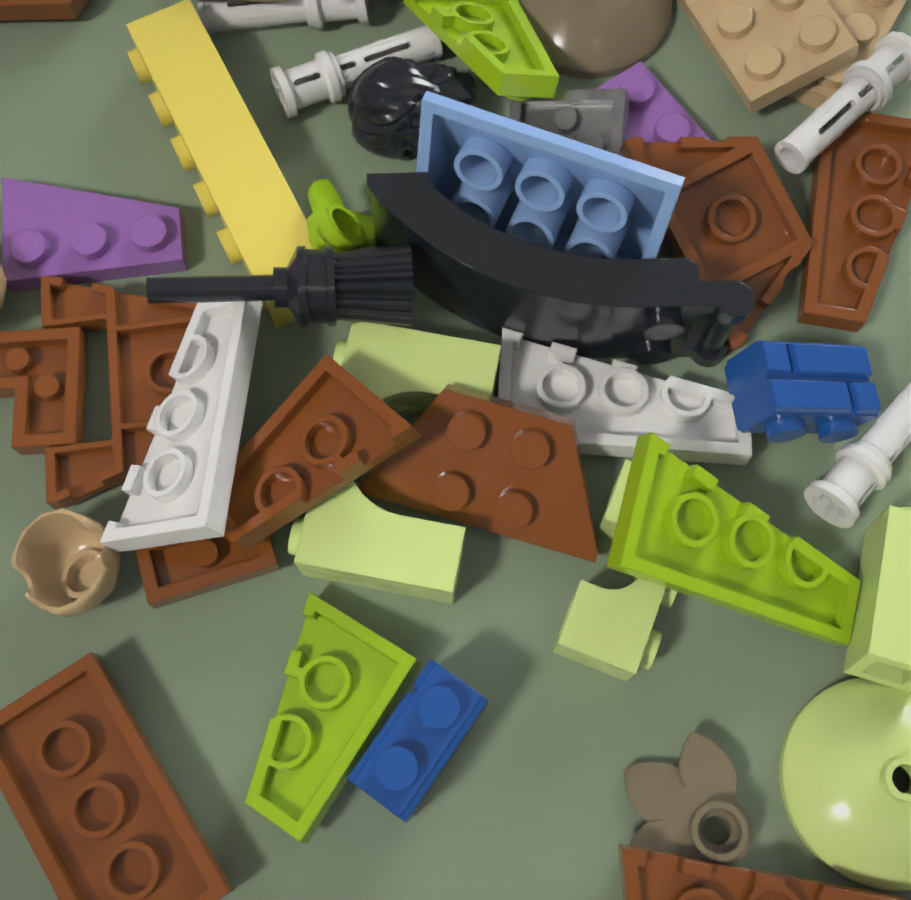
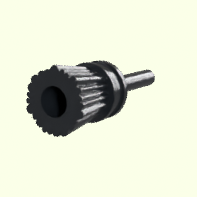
(315, 286)

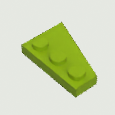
(494, 43)
(330, 711)

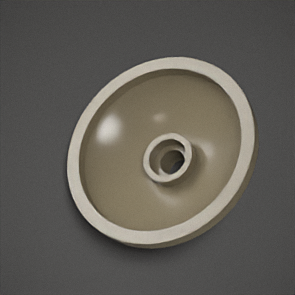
(598, 35)

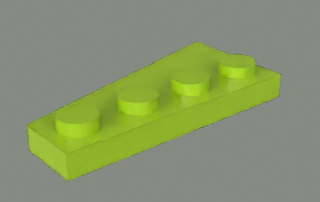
(712, 547)

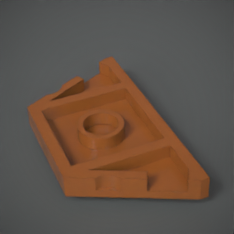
(730, 215)
(494, 470)

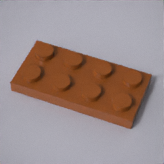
(99, 795)

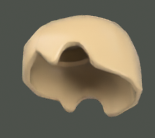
(65, 563)

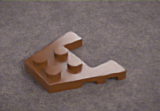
(140, 355)

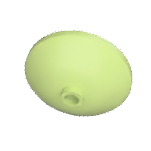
(841, 785)

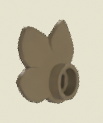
(683, 797)

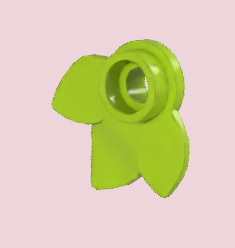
(334, 223)

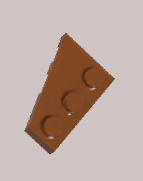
(309, 450)

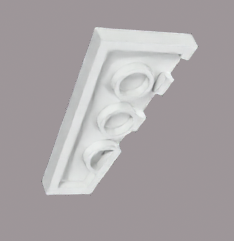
(619, 404)
(197, 432)

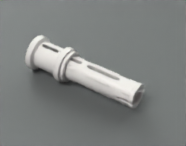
(240, 14)
(331, 75)
(808, 142)
(862, 466)

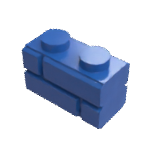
(802, 390)
(418, 741)

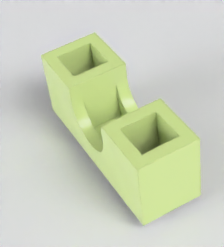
(613, 626)

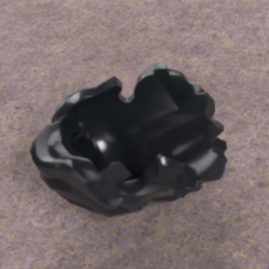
(388, 100)

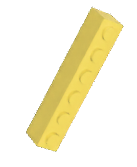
(219, 142)

